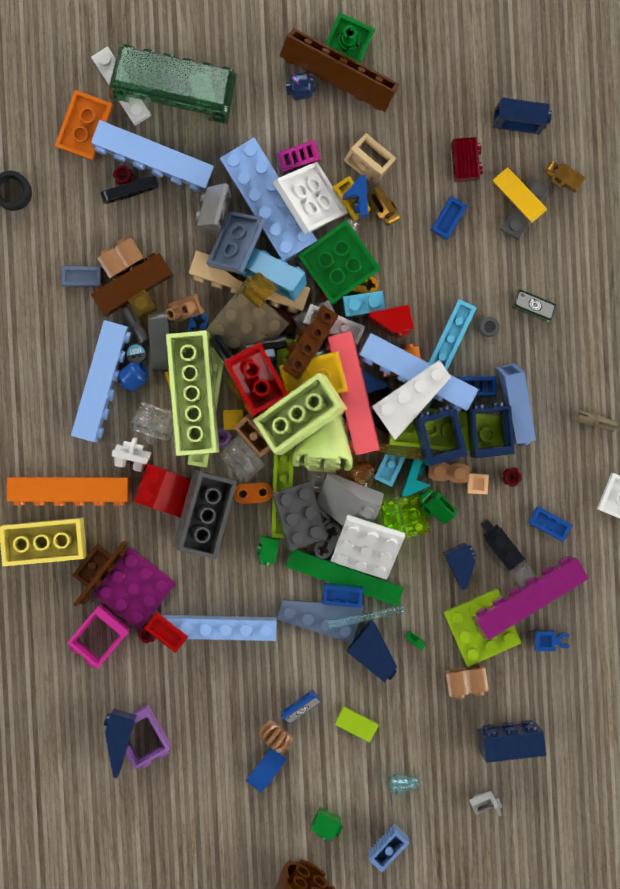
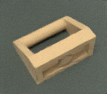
(366, 165)

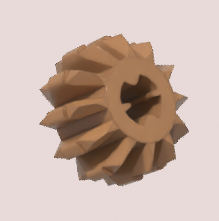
(275, 736)

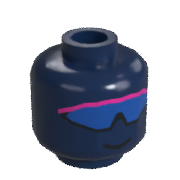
(300, 86)

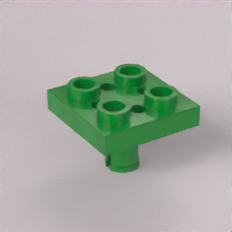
(352, 33)

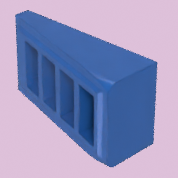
(491, 382)

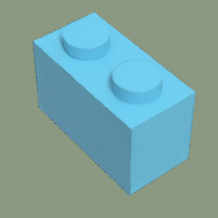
(362, 304)

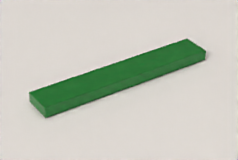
(342, 575)

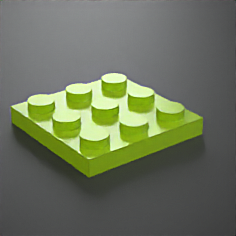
(467, 636)

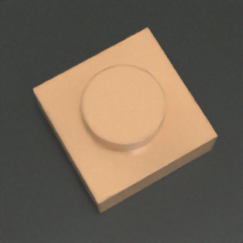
(477, 484)

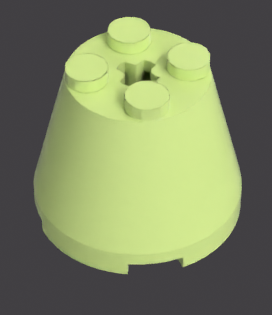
(325, 449)

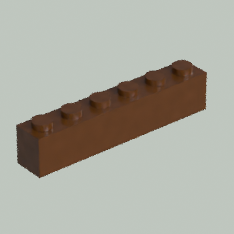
(339, 70)

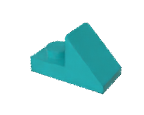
(411, 484)

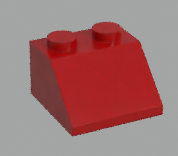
(393, 320)

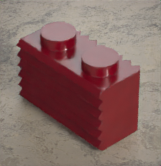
(466, 159)

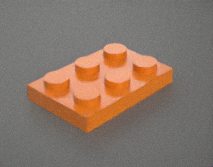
(81, 124)

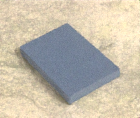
(235, 242)

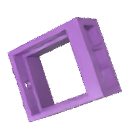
(159, 752)

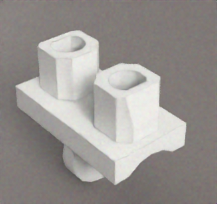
(132, 452)

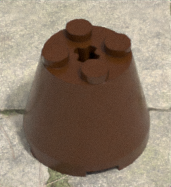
(302, 876)

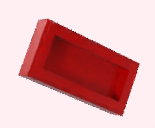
(166, 632)

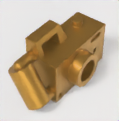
(565, 176)
(383, 206)

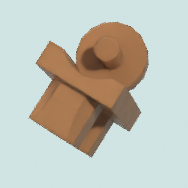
(184, 308)

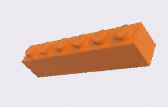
(68, 490)

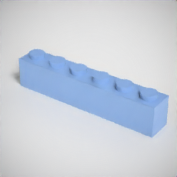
(151, 155)
(408, 366)
(100, 381)
(226, 627)

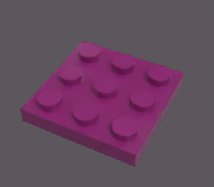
(134, 588)

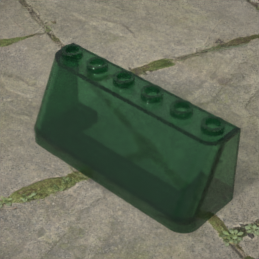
(173, 82)

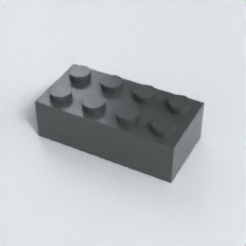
(204, 514)

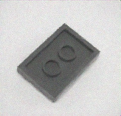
(299, 515)

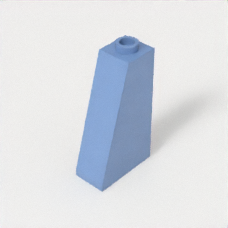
(515, 394)

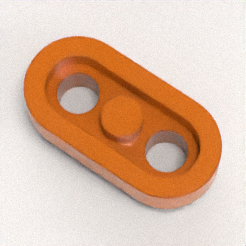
(253, 493)

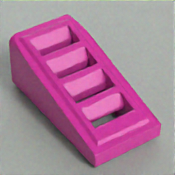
(297, 149)

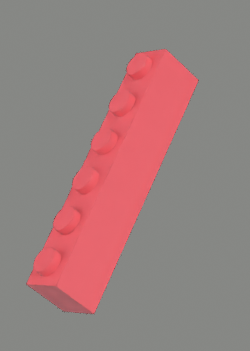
(358, 412)

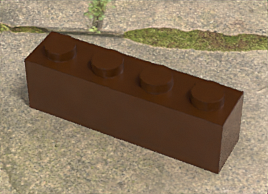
(139, 277)

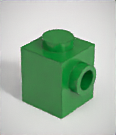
(326, 825)

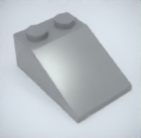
(214, 208)
(344, 497)

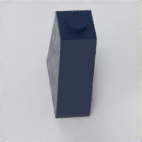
(373, 652)

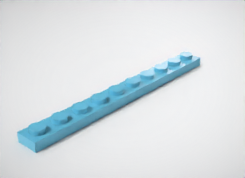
(444, 352)

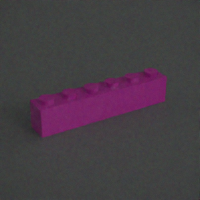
(530, 597)

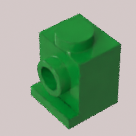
(267, 550)

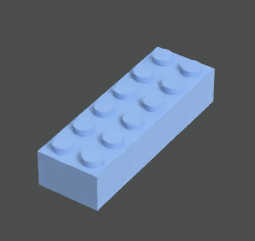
(254, 181)

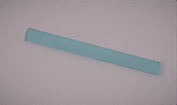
(365, 617)

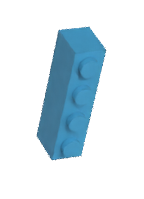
(286, 278)

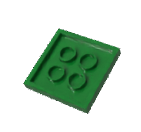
(339, 262)

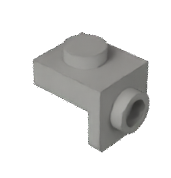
(485, 801)

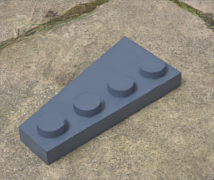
(315, 617)

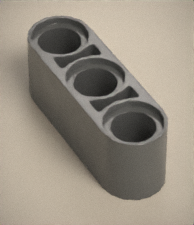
(158, 328)

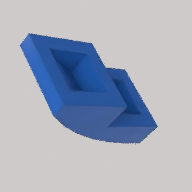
(266, 770)

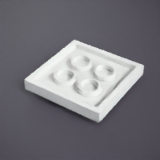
(310, 197)
(367, 547)

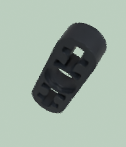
(129, 190)

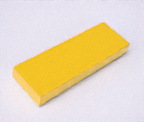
(519, 195)

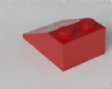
(255, 380)
(163, 490)

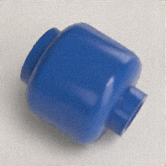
(133, 376)

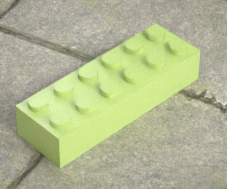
(192, 393)

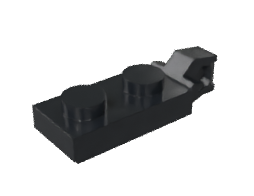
(502, 545)

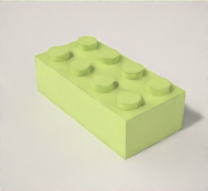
(300, 414)

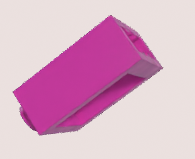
(111, 620)

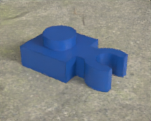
(546, 640)

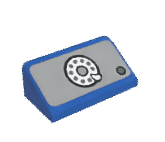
(300, 707)

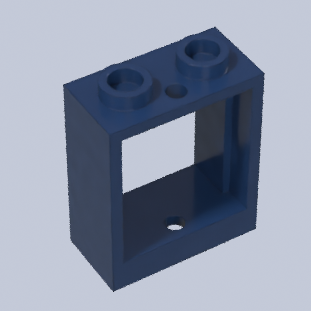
(521, 115)
(506, 428)
(432, 459)

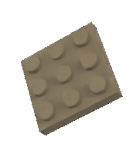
(244, 323)

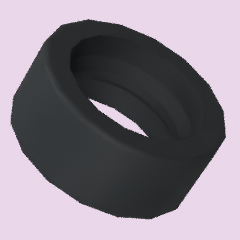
(27, 191)

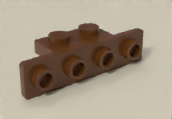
(308, 342)
(94, 567)

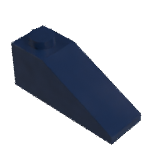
(118, 735)

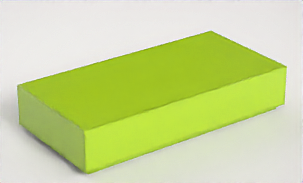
(356, 724)

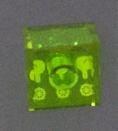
(405, 515)

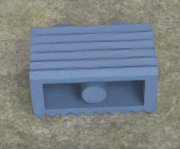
(388, 847)

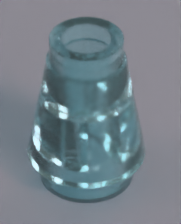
(402, 783)

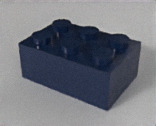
(511, 741)

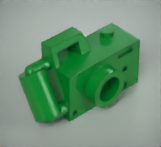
(437, 506)

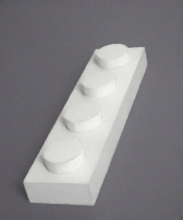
(136, 108)

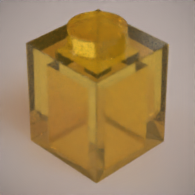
(257, 289)
(142, 304)

